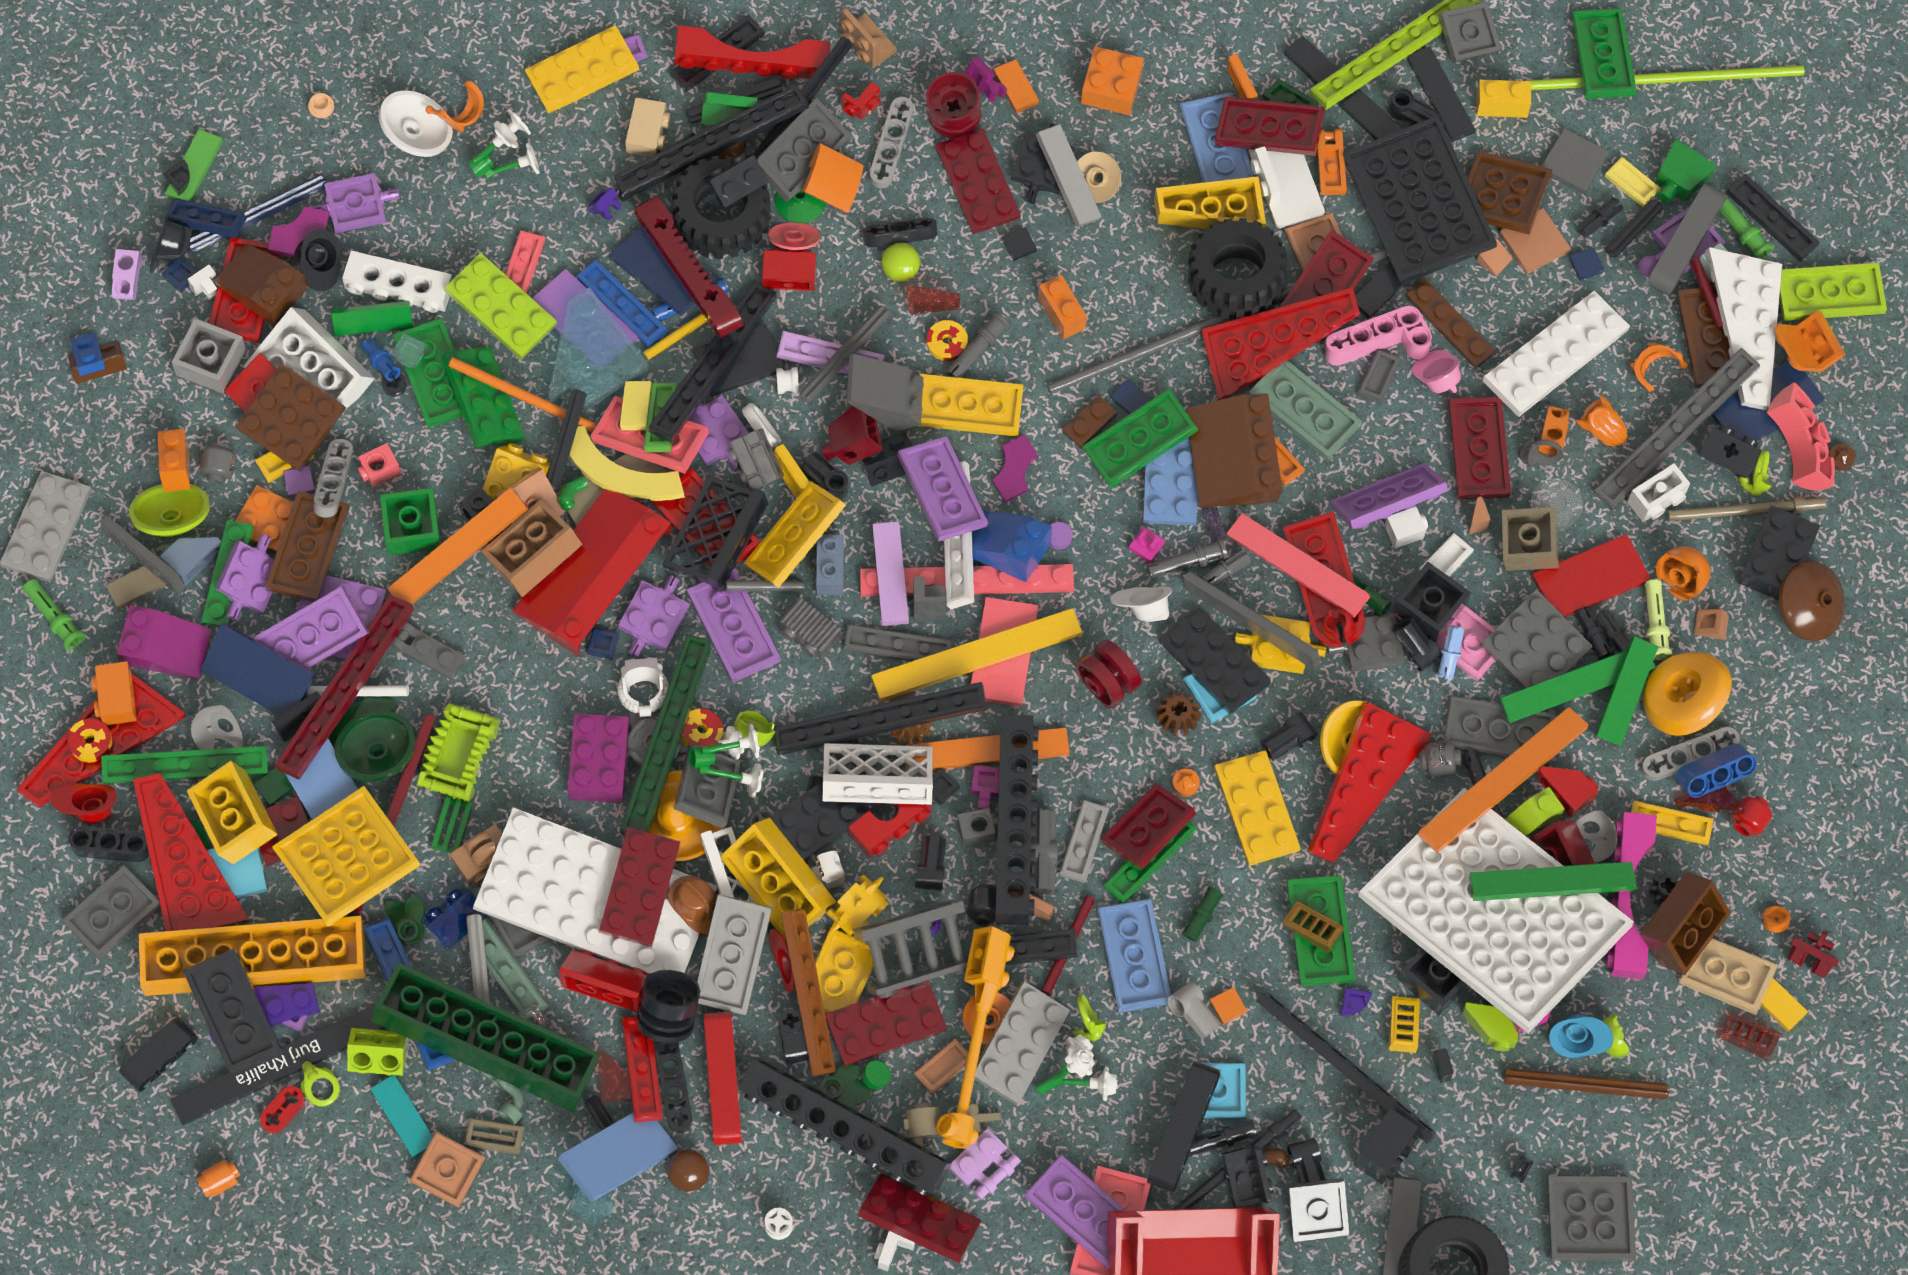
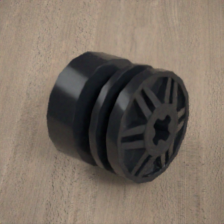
(668, 1006)

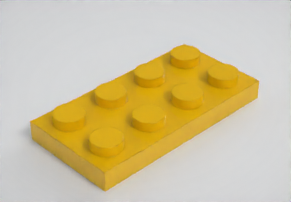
(582, 69)
(971, 405)
(794, 534)
(1257, 808)

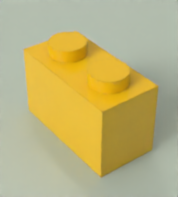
(1503, 98)

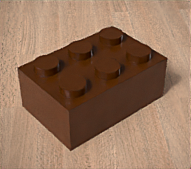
(1685, 922)

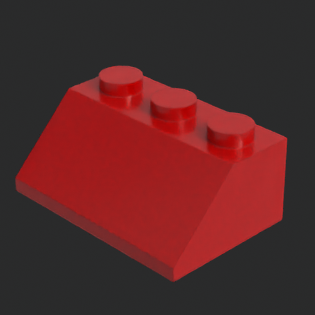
(602, 979)

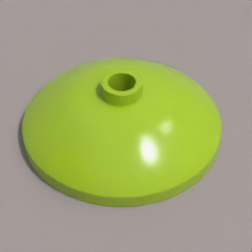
(169, 512)

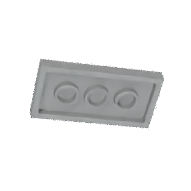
(45, 526)
(733, 954)
(1020, 1043)

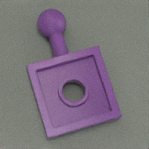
(1663, 236)

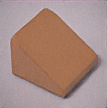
(1495, 259)
(1480, 517)
(1711, 623)

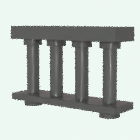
(896, 927)

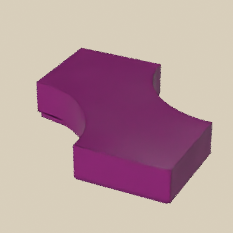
(288, 238)
(1011, 480)

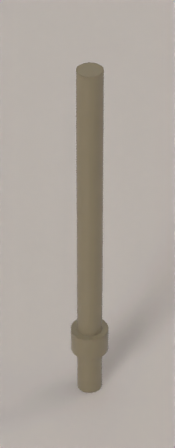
(1797, 505)

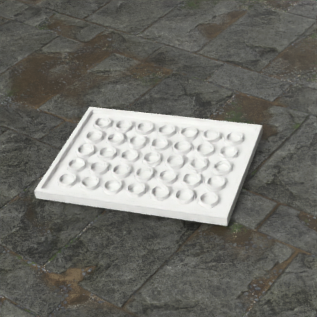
(1508, 950)

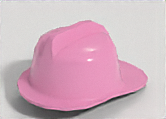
(1438, 371)

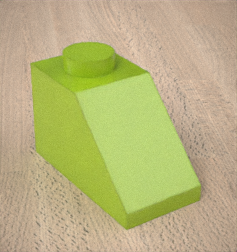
(1536, 813)
(1491, 1026)

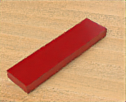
(641, 1073)

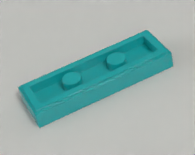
(402, 1115)

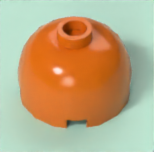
(1686, 569)

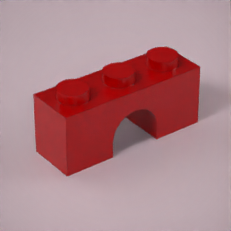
(875, 835)

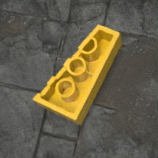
(1209, 203)

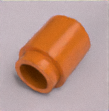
(218, 1178)

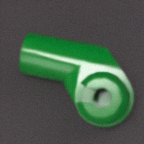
(568, 491)

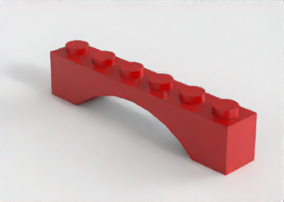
(700, 49)

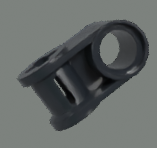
(793, 1039)

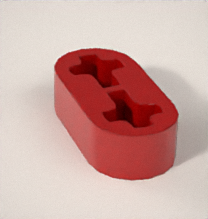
(287, 1113)

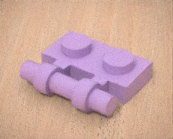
(980, 1156)

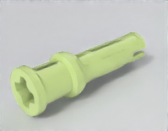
(1657, 631)

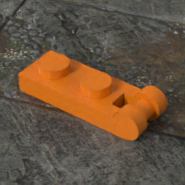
(1331, 163)

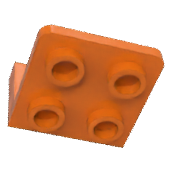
(1810, 343)

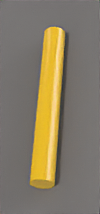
(674, 337)

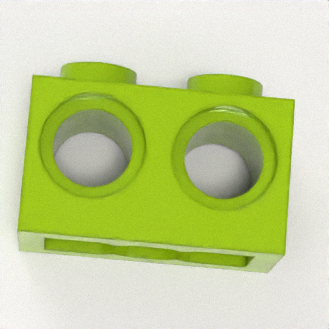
(376, 1052)

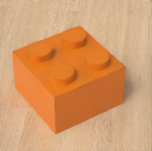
(1112, 80)

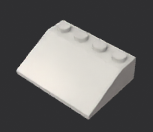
(316, 356)

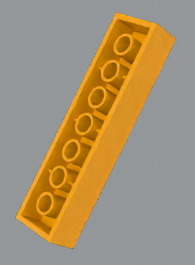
(269, 951)

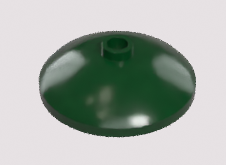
(371, 736)

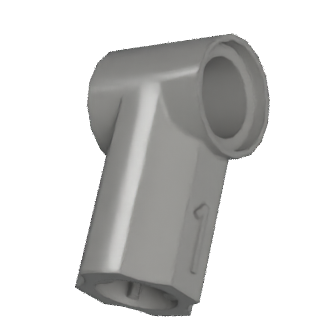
(1189, 1003)

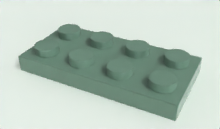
(1307, 409)

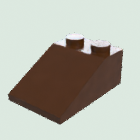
(262, 283)

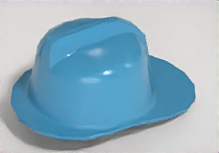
(1580, 1036)

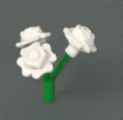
(1081, 1062)

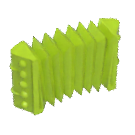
(457, 751)

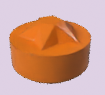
(1186, 782)
(1776, 919)

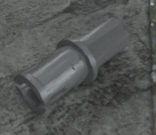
(1227, 568)

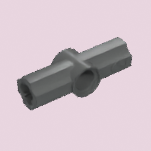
(1046, 851)

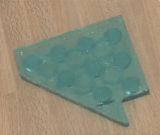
(593, 353)

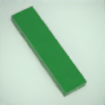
(1626, 691)
(1130, 878)

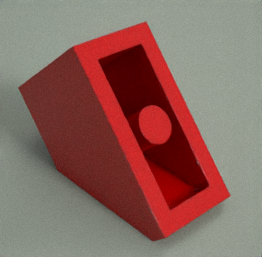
(1570, 787)

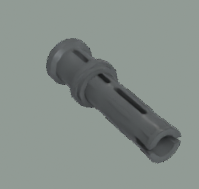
(985, 338)
(1197, 557)

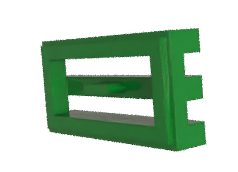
(457, 805)

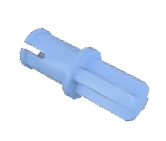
(1451, 652)

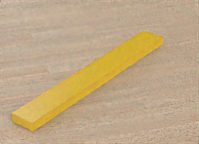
(976, 655)

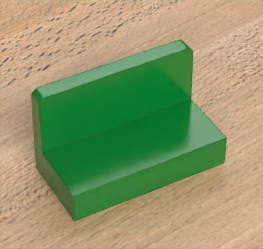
(721, 107)

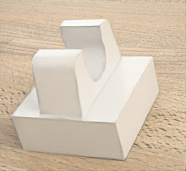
(203, 282)

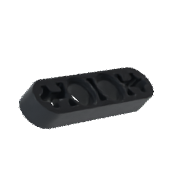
(673, 1080)

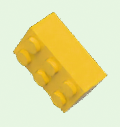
(232, 812)

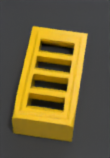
(1404, 1045)

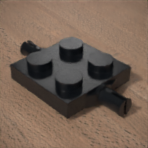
(1033, 169)

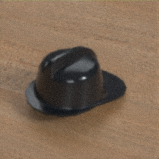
(172, 243)
(320, 259)

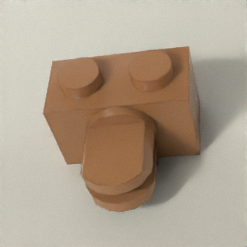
(475, 855)

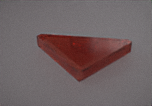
(1711, 802)
(613, 1081)

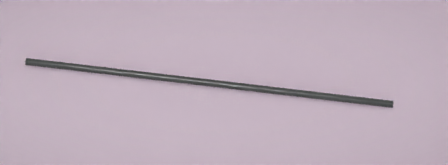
(1159, 344)

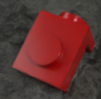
(867, 101)

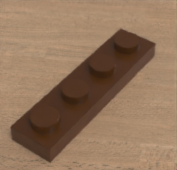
(1450, 323)

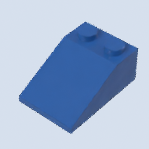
(1011, 543)

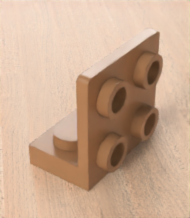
(867, 38)

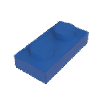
(87, 354)

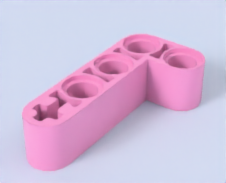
(1343, 346)

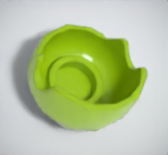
(900, 262)
(763, 729)
(1619, 1047)

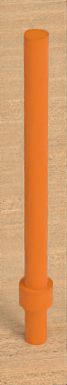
(516, 391)

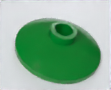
(799, 210)

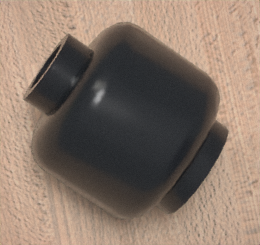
(982, 904)

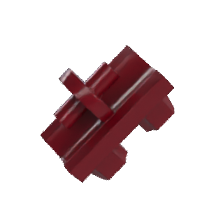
(1824, 962)

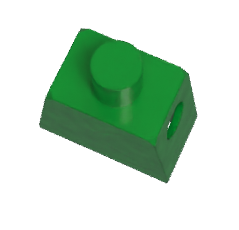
(1683, 173)

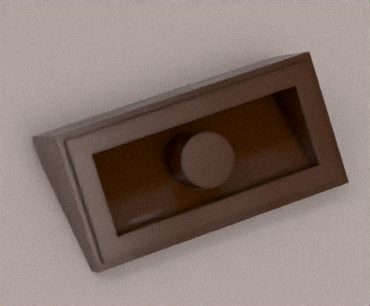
(112, 359)

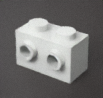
(1658, 493)

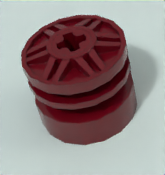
(950, 93)

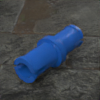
(380, 359)

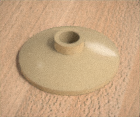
(1099, 162)

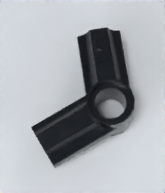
(824, 475)

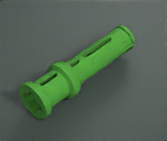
(1748, 234)
(59, 623)

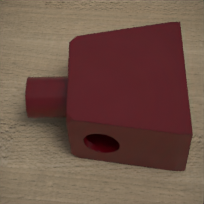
(852, 437)

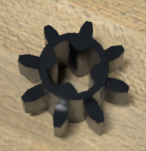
(1661, 893)

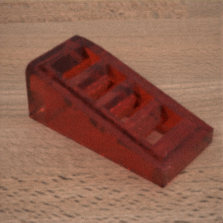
(930, 300)
(1745, 1044)

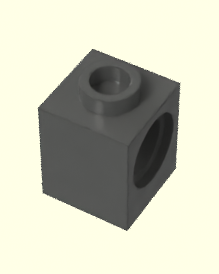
(971, 837)

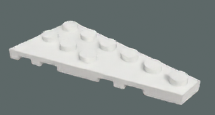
(1749, 312)

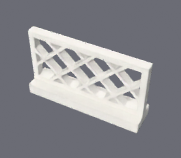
(877, 786)

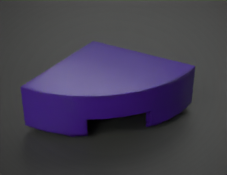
(1354, 1001)

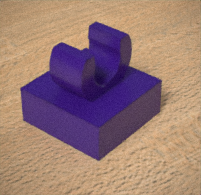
(602, 202)

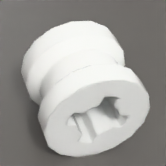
(787, 380)
(778, 1217)

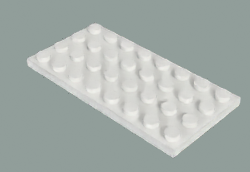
(560, 888)

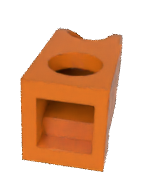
(1554, 429)

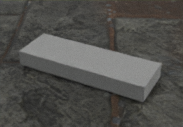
(1084, 841)

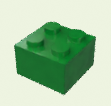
(410, 521)

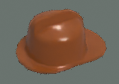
(693, 902)

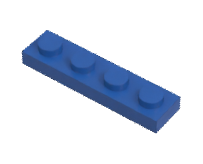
(622, 303)

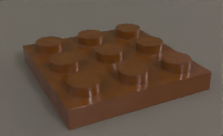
(1508, 190)
(290, 417)

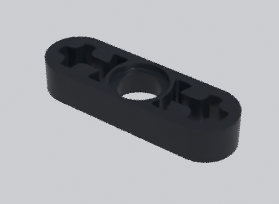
(900, 232)

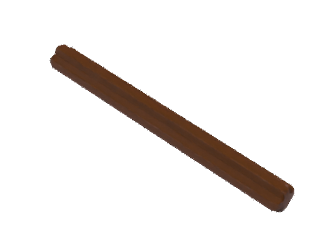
(1586, 1083)

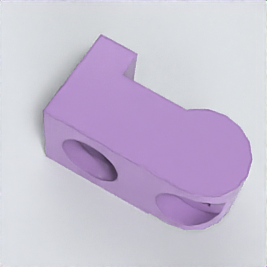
(126, 274)

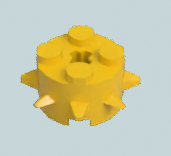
(858, 905)

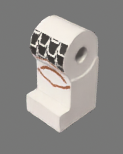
(829, 870)

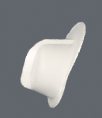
(1145, 602)

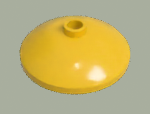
(1336, 729)

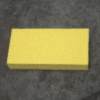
(1632, 182)
(635, 405)

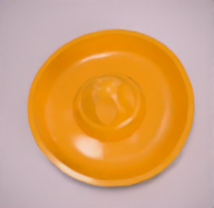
(1686, 692)
(679, 825)

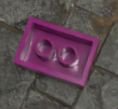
(598, 758)

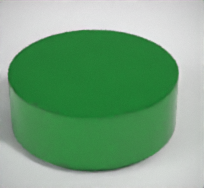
(876, 1075)

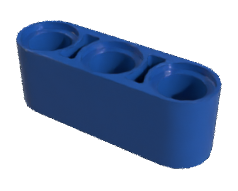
(1716, 770)

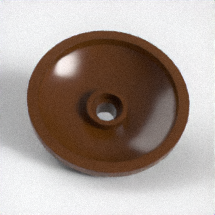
(1811, 601)

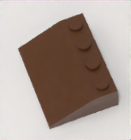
(1235, 452)

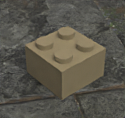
(1530, 539)

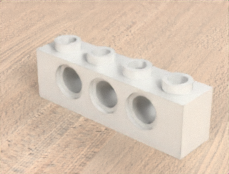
(362, 266)

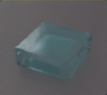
(409, 351)

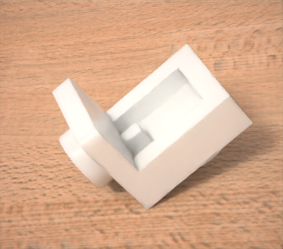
(886, 1251)

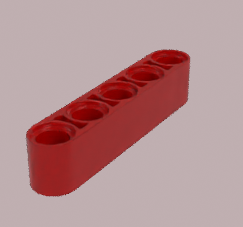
(722, 1078)

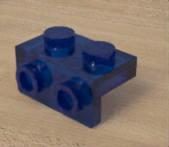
(449, 920)

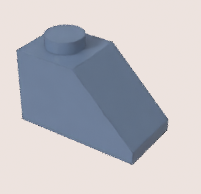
(190, 555)

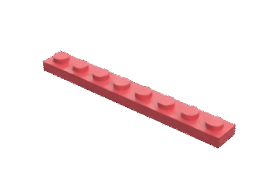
(985, 578)

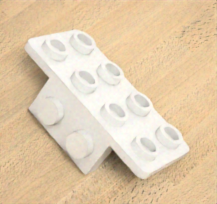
(1286, 186)

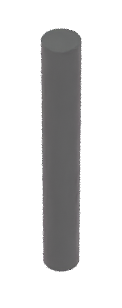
(750, 585)

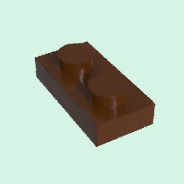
(1089, 421)

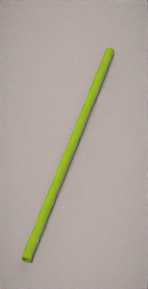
(1673, 77)

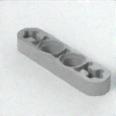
(890, 142)
(335, 478)
(1688, 750)

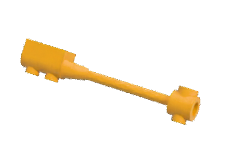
(986, 972)

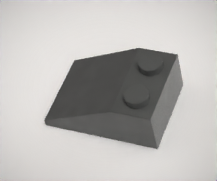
(885, 392)

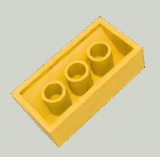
(776, 874)

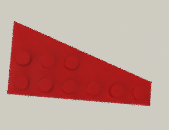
(1259, 343)
(1371, 765)
(186, 877)

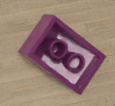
(163, 643)

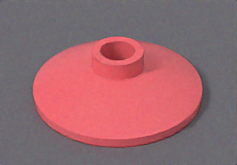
(794, 236)

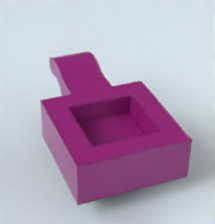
(983, 78)
(985, 784)

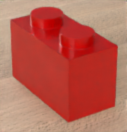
(789, 270)

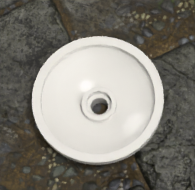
(410, 127)

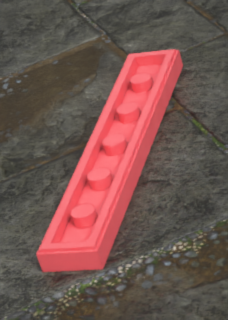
(1298, 565)

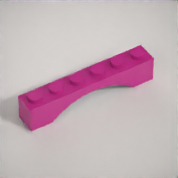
(1636, 839)

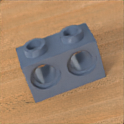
(830, 565)

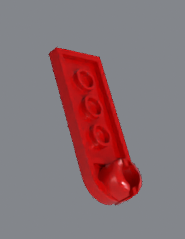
(1323, 542)

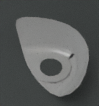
(209, 716)
(1603, 847)

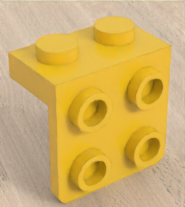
(510, 466)

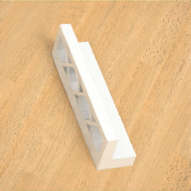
(715, 863)

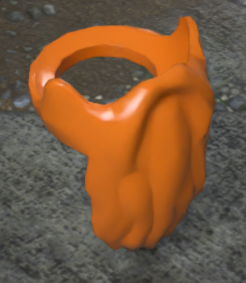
(1604, 423)

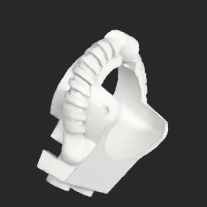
(638, 671)

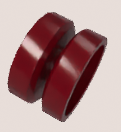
(1108, 673)

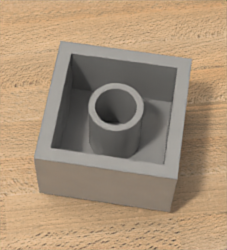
(209, 355)

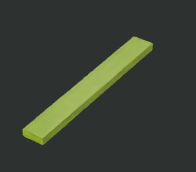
(1384, 55)

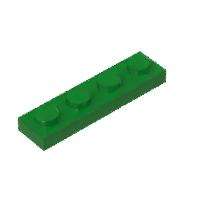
(218, 603)

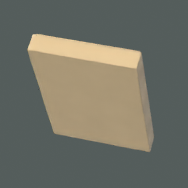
(1731, 976)

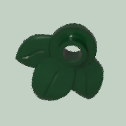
(407, 916)
(849, 1089)

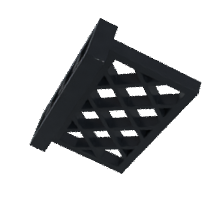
(737, 537)

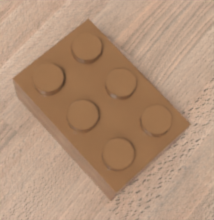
(531, 547)

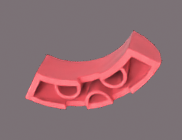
(1805, 437)

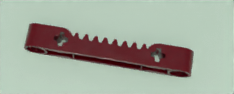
(708, 297)

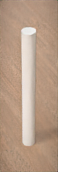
(383, 690)

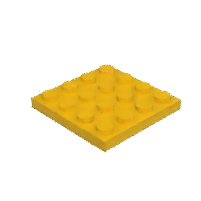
(346, 856)

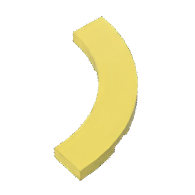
(620, 479)

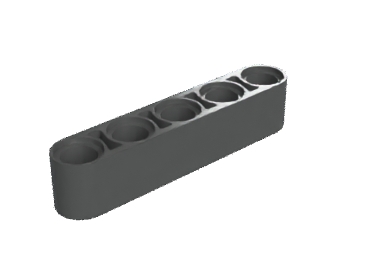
(1687, 239)

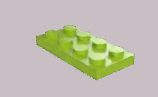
(1832, 290)
(500, 306)

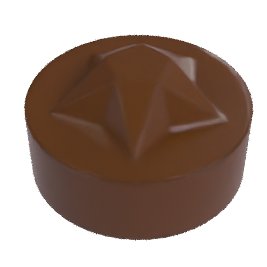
(1843, 456)

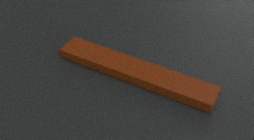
(808, 992)

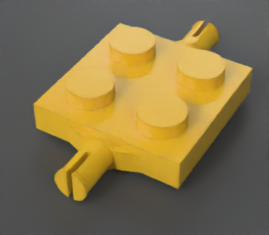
(1269, 656)

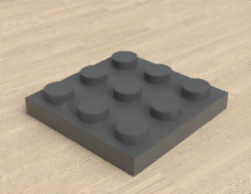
(1535, 642)
(1591, 1218)

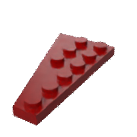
(60, 767)

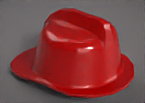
(87, 801)
(781, 955)

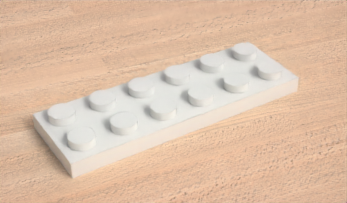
(1556, 353)

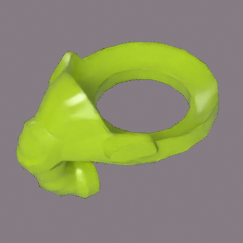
(1760, 476)
(1090, 1020)
(311, 1074)

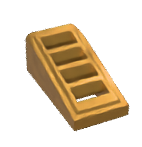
(1315, 939)

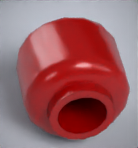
(1753, 817)

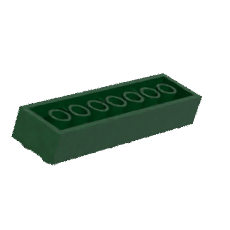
(485, 1037)

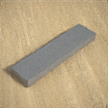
(1068, 175)

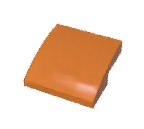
(833, 178)

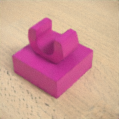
(1147, 545)

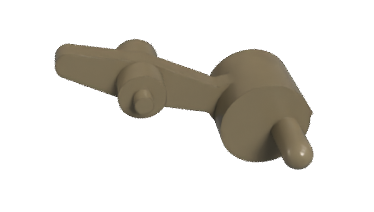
(923, 1120)

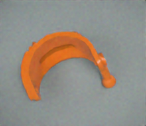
(469, 115)
(1647, 356)

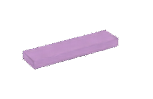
(814, 351)
(890, 573)

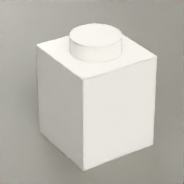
(1406, 527)

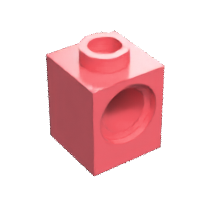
(379, 455)

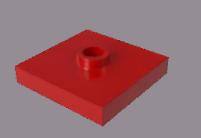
(251, 381)

